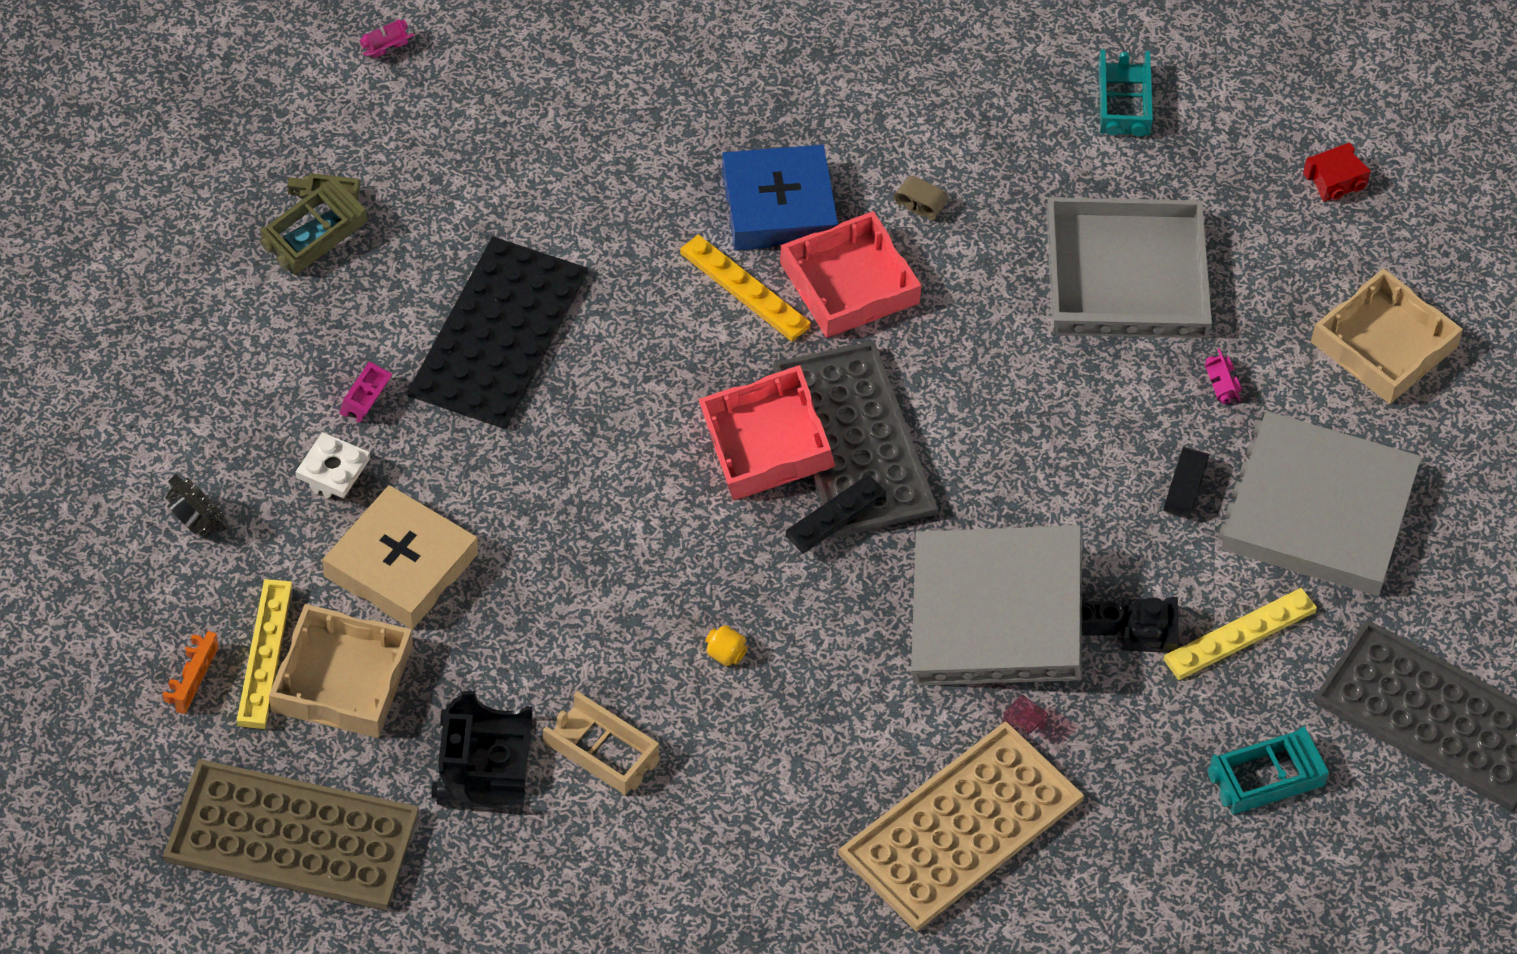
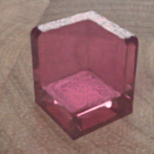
(1025, 715)

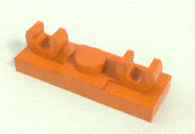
(193, 671)

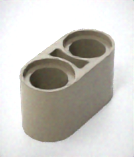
(921, 197)

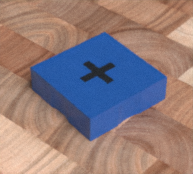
(777, 195)

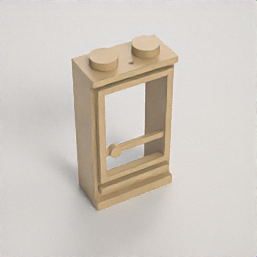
(579, 720)

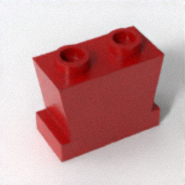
(1337, 172)

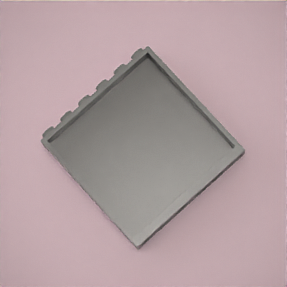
(1128, 268)
(1319, 502)
(997, 605)

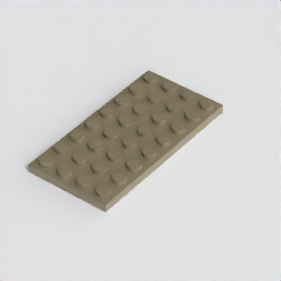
(292, 834)

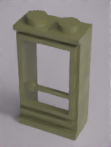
(339, 200)

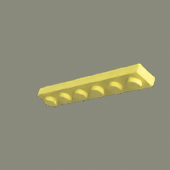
(1239, 633)
(264, 654)

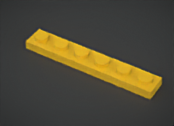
(745, 288)

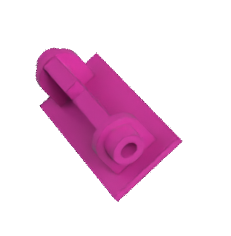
(377, 43)
(1228, 386)

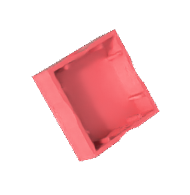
(850, 274)
(767, 433)

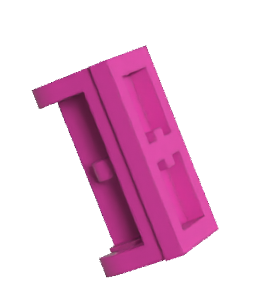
(365, 391)

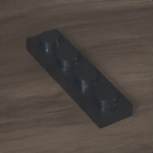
(835, 514)

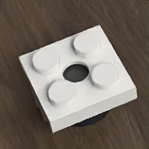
(332, 466)

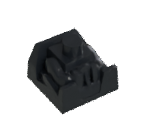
(1150, 624)

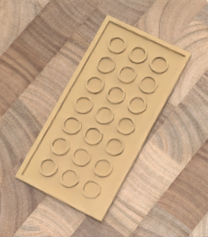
(960, 826)

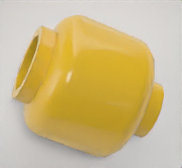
(726, 645)

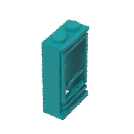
(1125, 73)
(1303, 754)

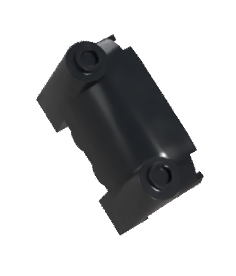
(483, 756)

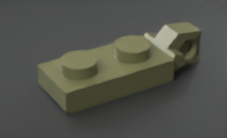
(310, 183)

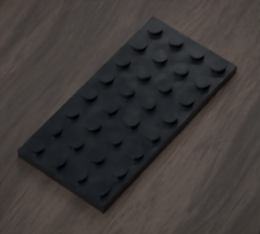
(498, 332)

